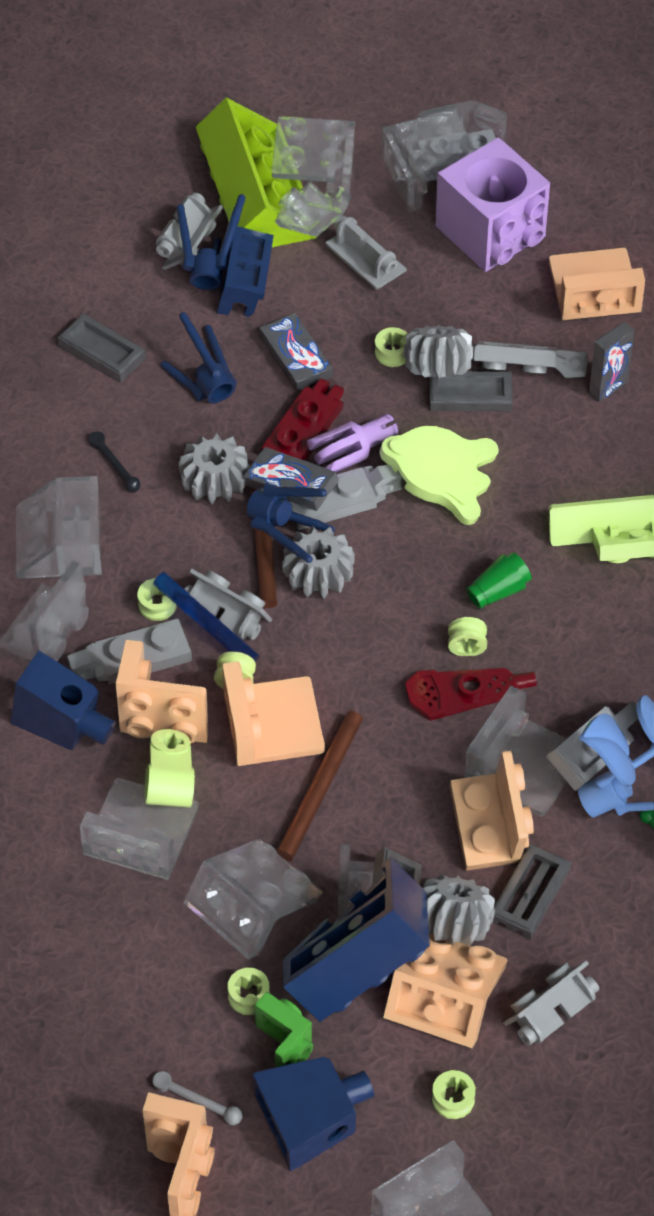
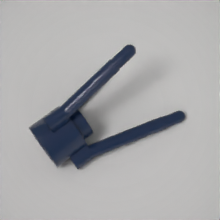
(208, 263)
(213, 379)
(270, 509)

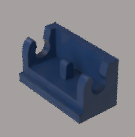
(245, 271)

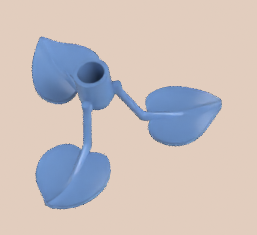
(614, 786)

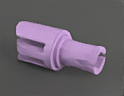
(353, 441)

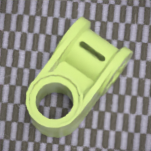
(170, 773)

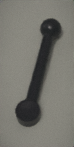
(97, 441)

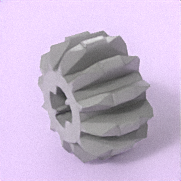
(438, 351)
(213, 468)
(330, 564)
(458, 909)

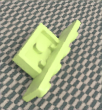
(615, 526)

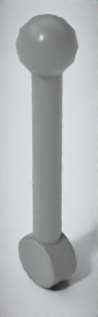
(163, 1082)

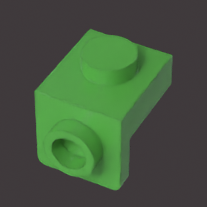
(286, 1025)

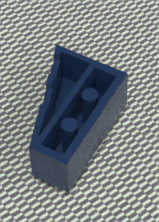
(361, 946)

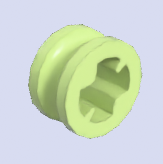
(391, 336)
(152, 611)
(467, 636)
(247, 665)
(246, 978)
(449, 1108)

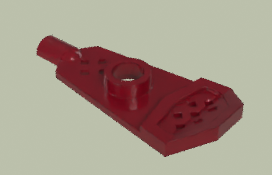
(453, 697)

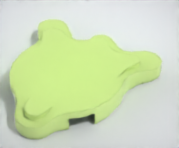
(442, 467)

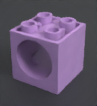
(492, 204)

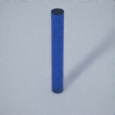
(202, 616)

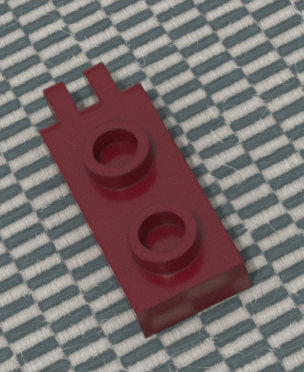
(306, 418)

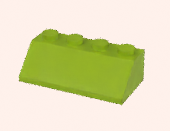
(240, 162)

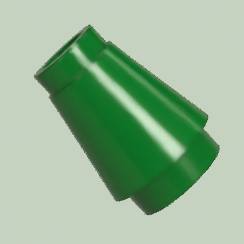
(500, 580)

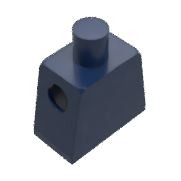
(58, 704)
(309, 1106)

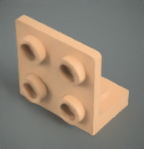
(596, 283)
(155, 705)
(271, 717)
(491, 816)
(445, 990)
(179, 1135)

